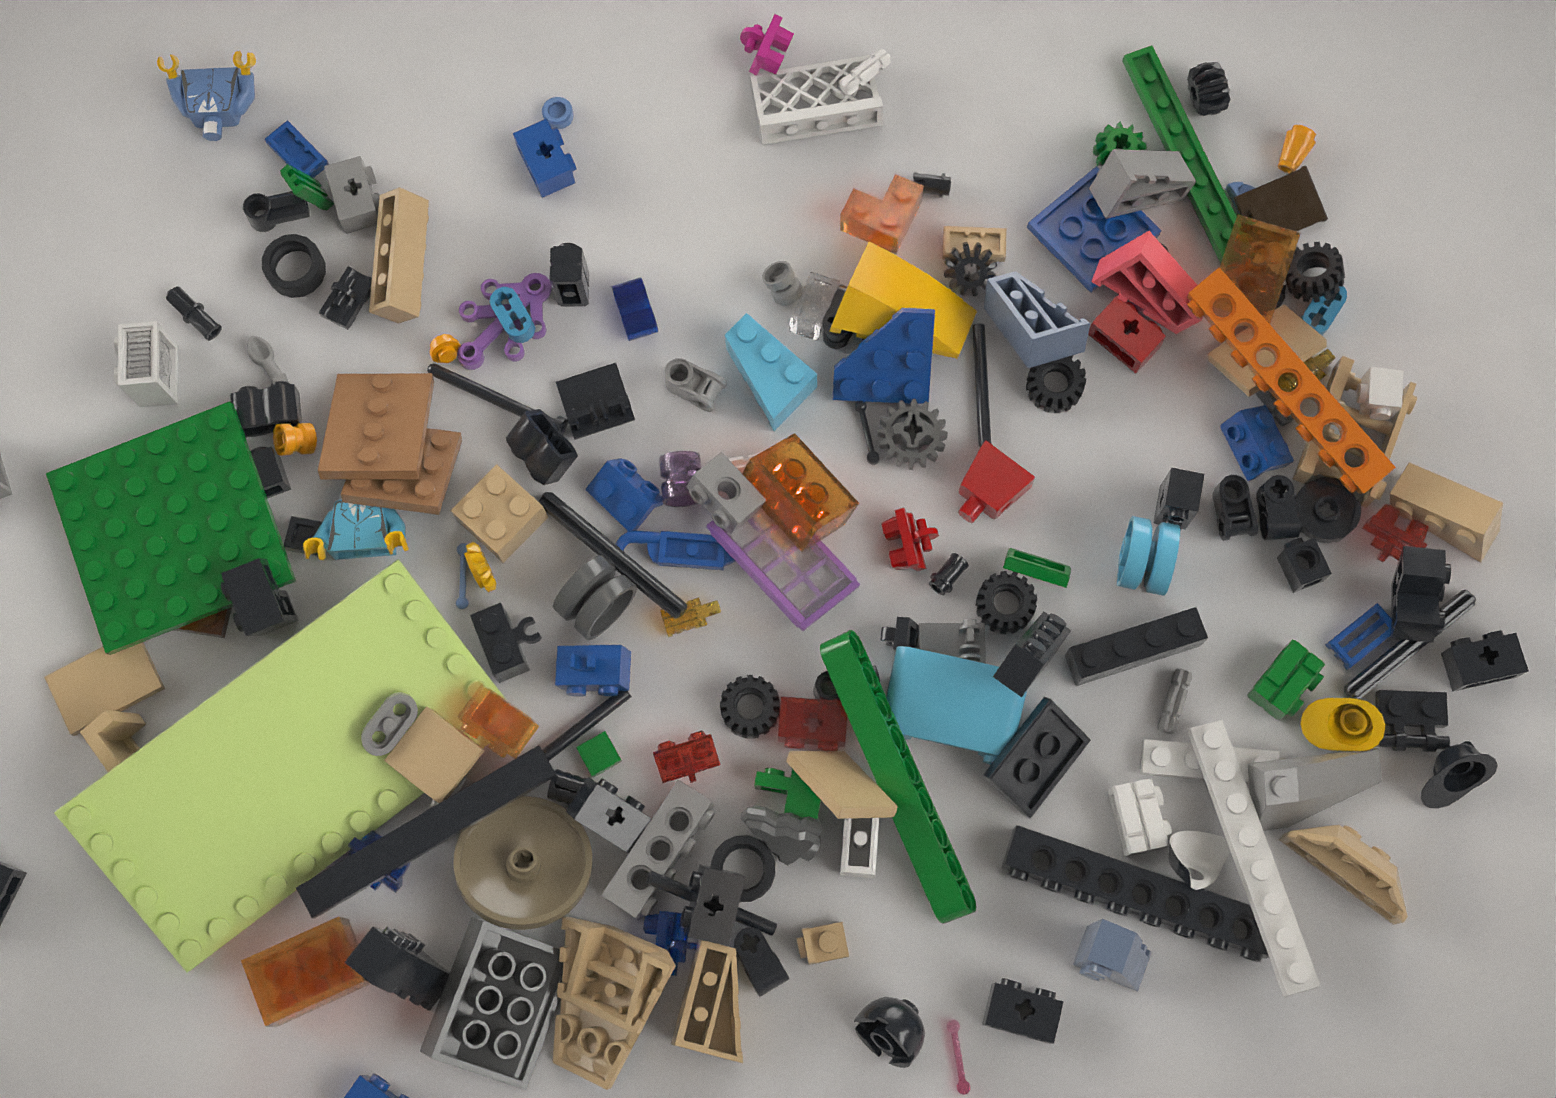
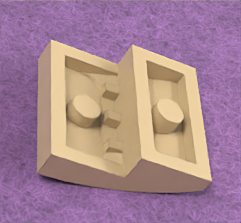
(434, 755)

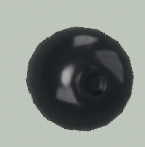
(892, 1028)

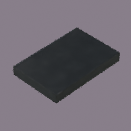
(1037, 757)

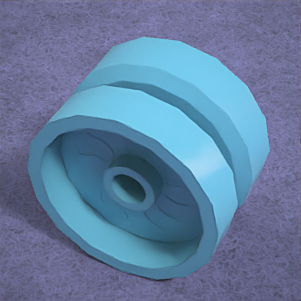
(1153, 557)

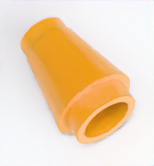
(1296, 147)

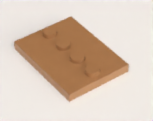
(376, 426)

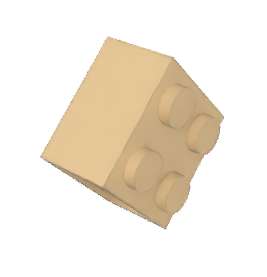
(499, 513)

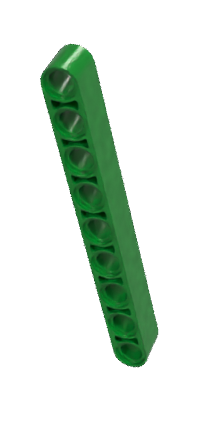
(898, 777)

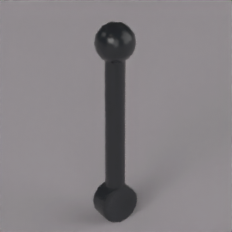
(872, 456)

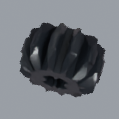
(1208, 88)
(957, 271)

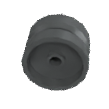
(594, 597)

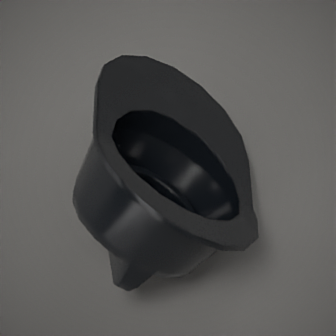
(1456, 773)

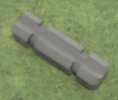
(1174, 701)

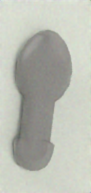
(263, 355)

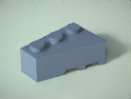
(1033, 323)

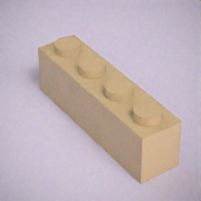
(399, 255)

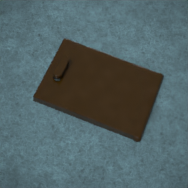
(1284, 202)

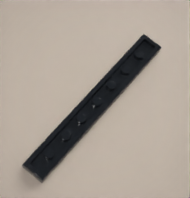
(425, 832)

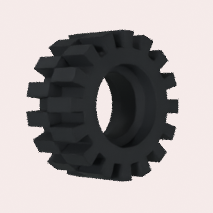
(1318, 285)
(1056, 400)
(1015, 585)
(743, 687)

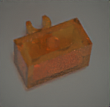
(497, 722)

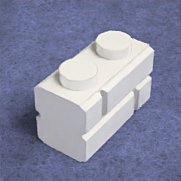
(1139, 817)
(859, 847)

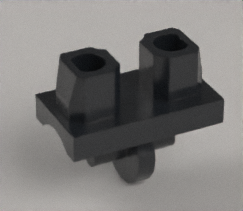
(347, 298)

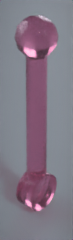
(962, 1086)

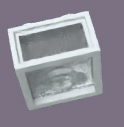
(147, 364)

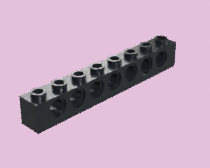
(1127, 876)

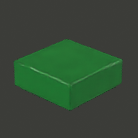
(599, 754)

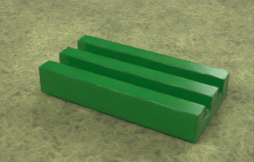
(307, 188)
(1037, 567)

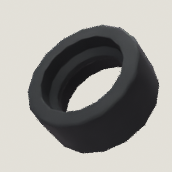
(284, 245)
(761, 850)

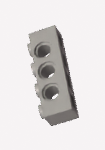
(679, 800)

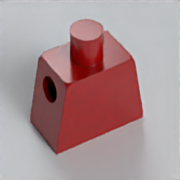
(992, 484)

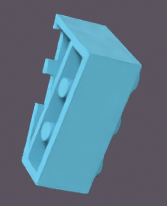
(770, 369)

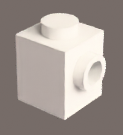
(1380, 393)

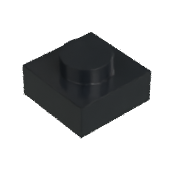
(298, 532)

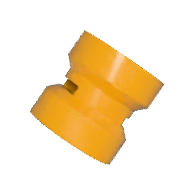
(293, 439)

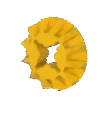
(480, 567)

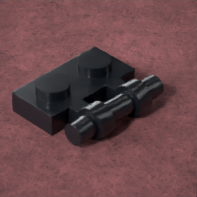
(1413, 709)

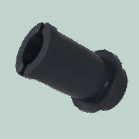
(934, 184)
(944, 579)

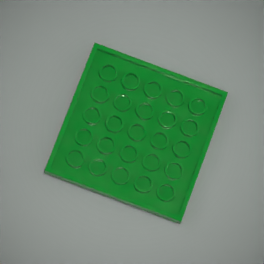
(162, 524)

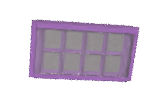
(798, 582)

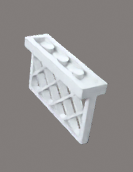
(820, 117)

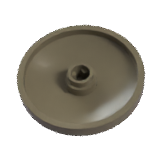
(523, 864)

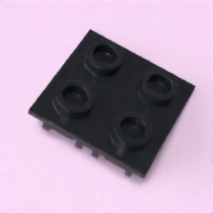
(595, 401)

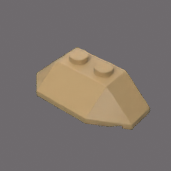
(1353, 866)

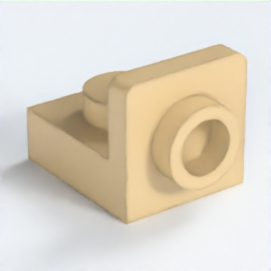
(823, 943)

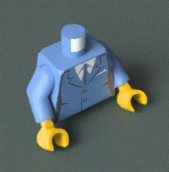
(212, 95)

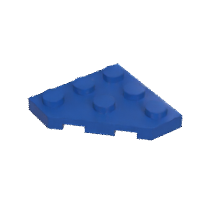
(890, 362)

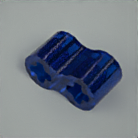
(634, 309)

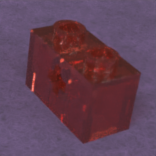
(799, 711)

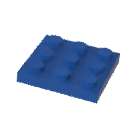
(1079, 232)

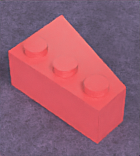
(1150, 279)

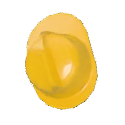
(1343, 724)

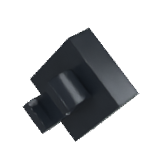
(903, 635)

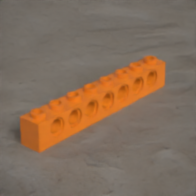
(1286, 362)

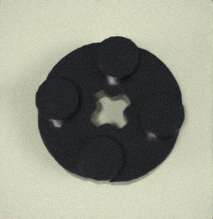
(1341, 500)

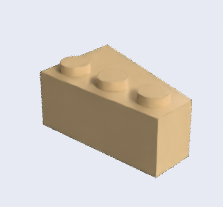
(1448, 509)
(710, 1005)

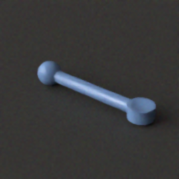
(462, 602)

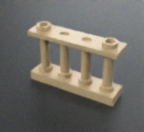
(1341, 380)

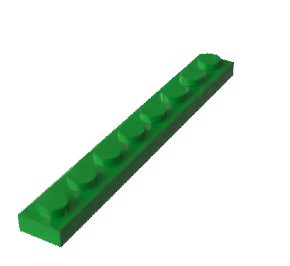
(1178, 135)

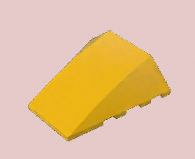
(887, 284)

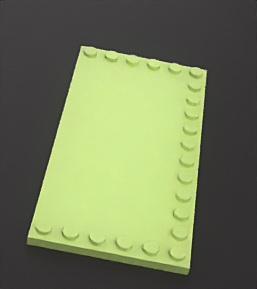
(272, 769)

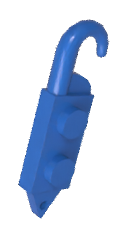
(680, 549)

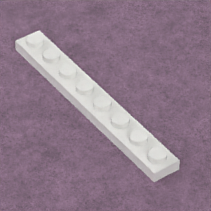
(1253, 859)

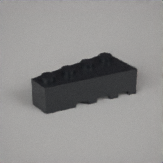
(398, 965)

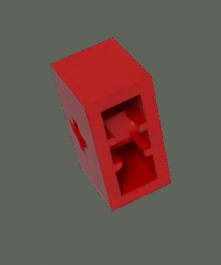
(1131, 349)

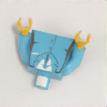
(357, 532)

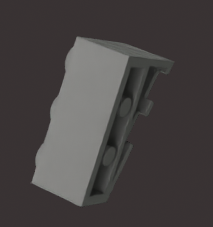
(1140, 181)

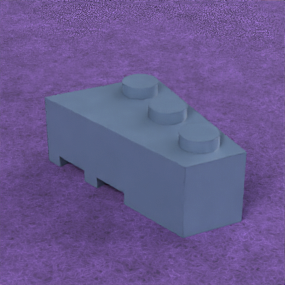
(1112, 954)

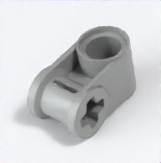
(699, 387)

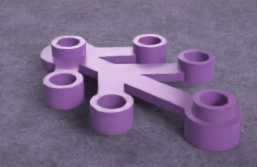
(527, 297)

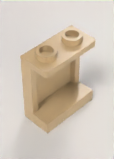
(112, 736)

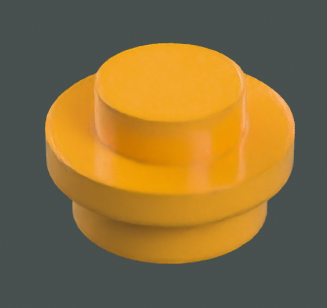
(444, 348)

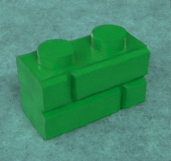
(1287, 680)

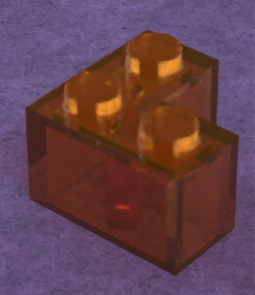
(883, 220)

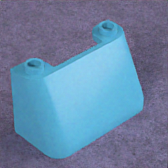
(952, 702)

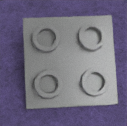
(954, 639)

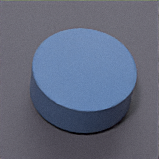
(558, 112)

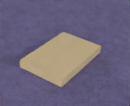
(1292, 329)
(103, 683)
(841, 784)

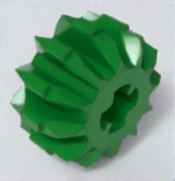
(1116, 138)

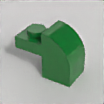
(799, 798)

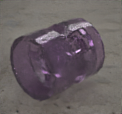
(677, 471)

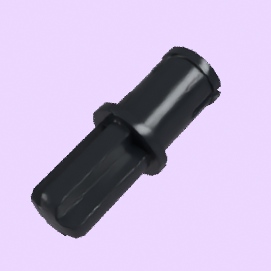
(193, 313)

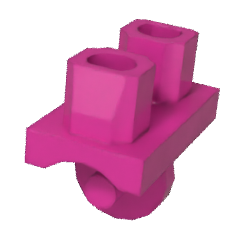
(775, 36)

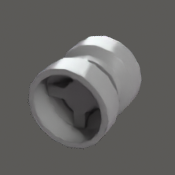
(783, 284)

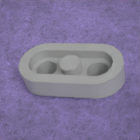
(388, 722)

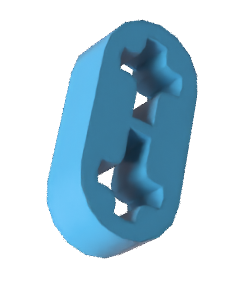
(517, 312)
(1329, 313)

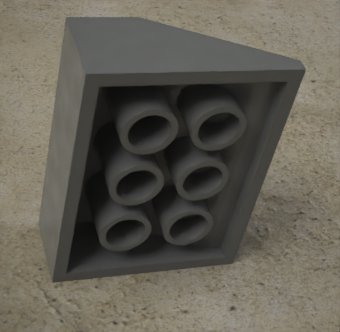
(496, 1004)

